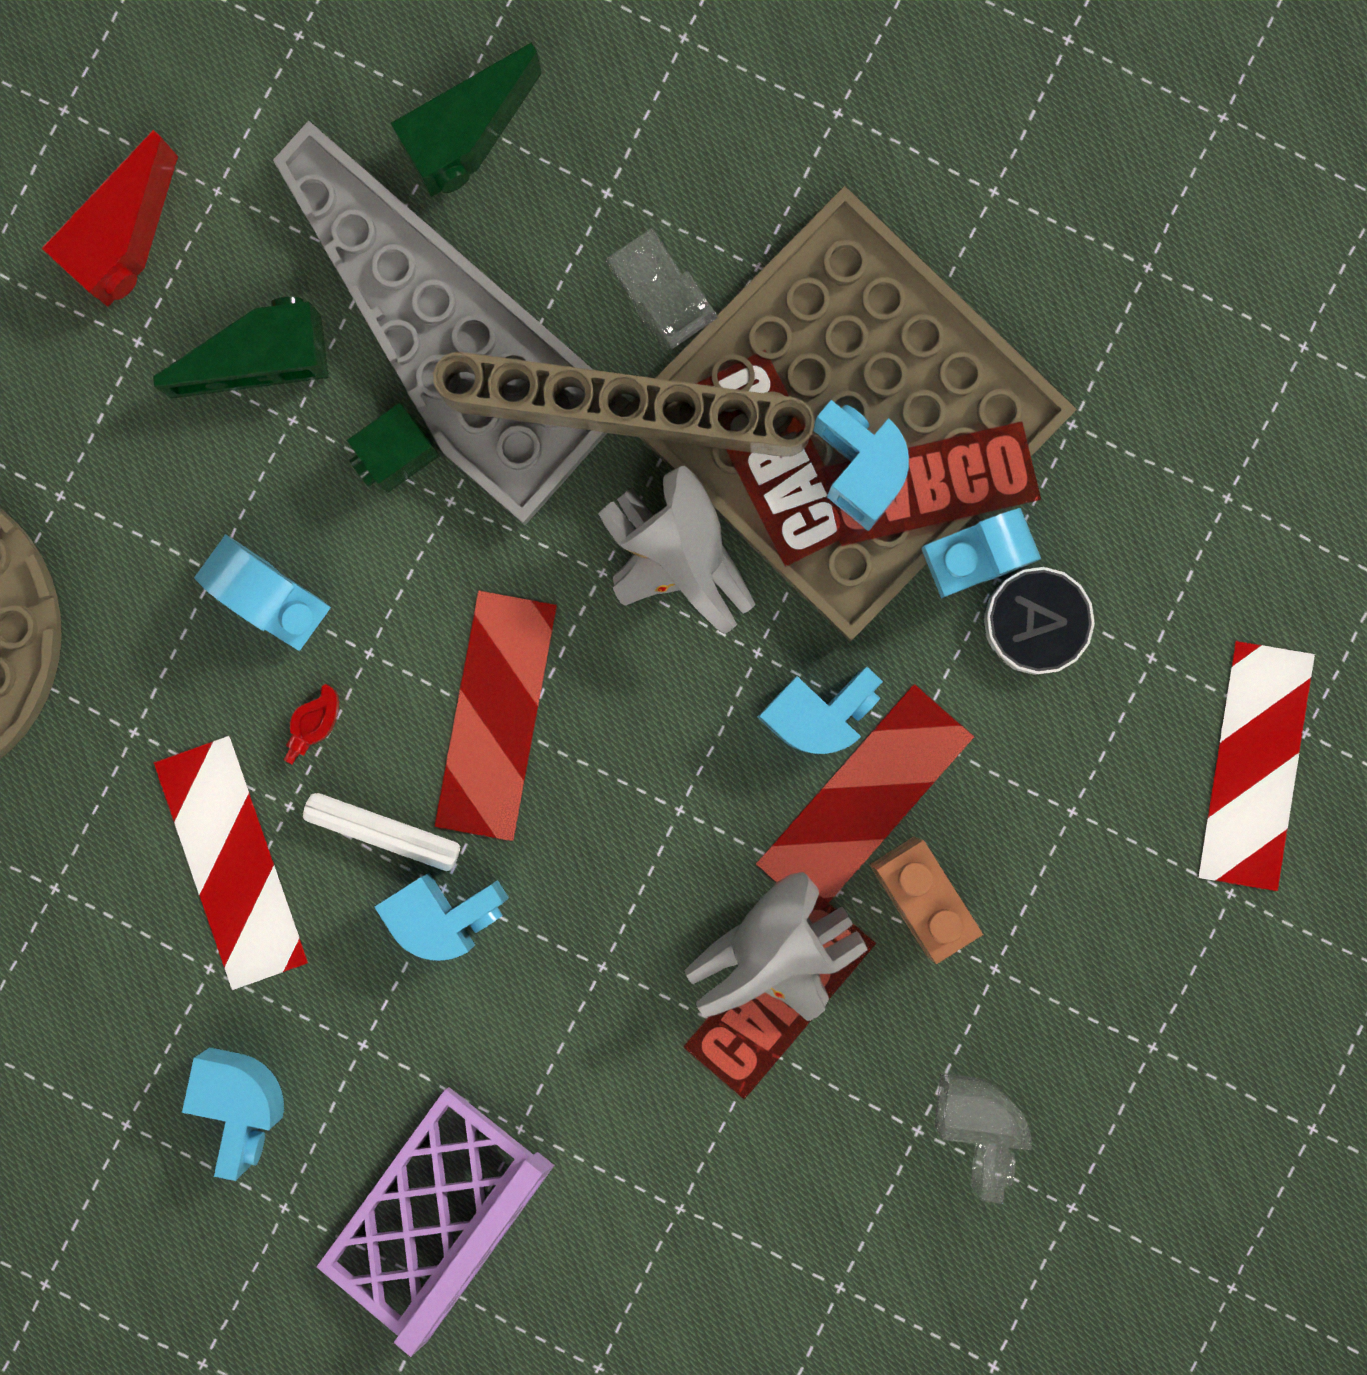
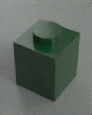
(390, 449)

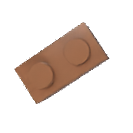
(926, 899)

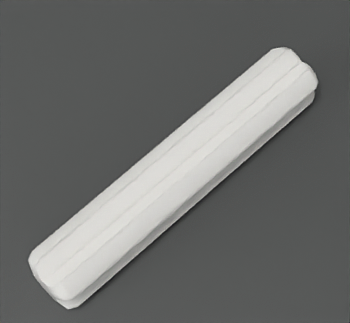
(381, 831)

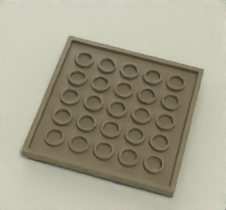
(871, 329)

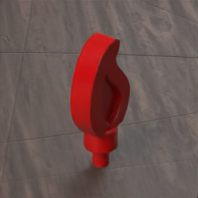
(312, 723)

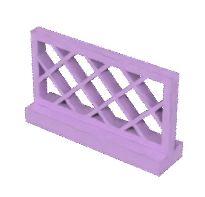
(472, 1247)

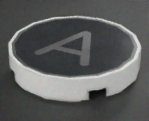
(1039, 621)

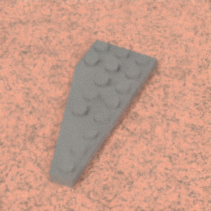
(431, 303)

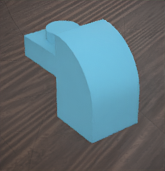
(876, 465)
(981, 552)
(261, 593)
(816, 727)
(428, 925)
(244, 1096)

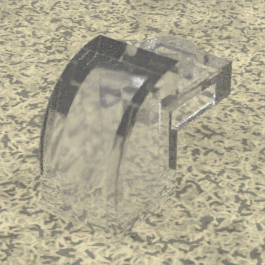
(662, 296)
(985, 1116)

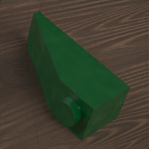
(460, 127)
(257, 350)

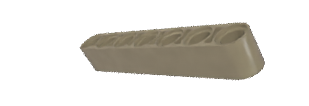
(600, 390)

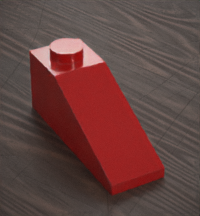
(114, 229)

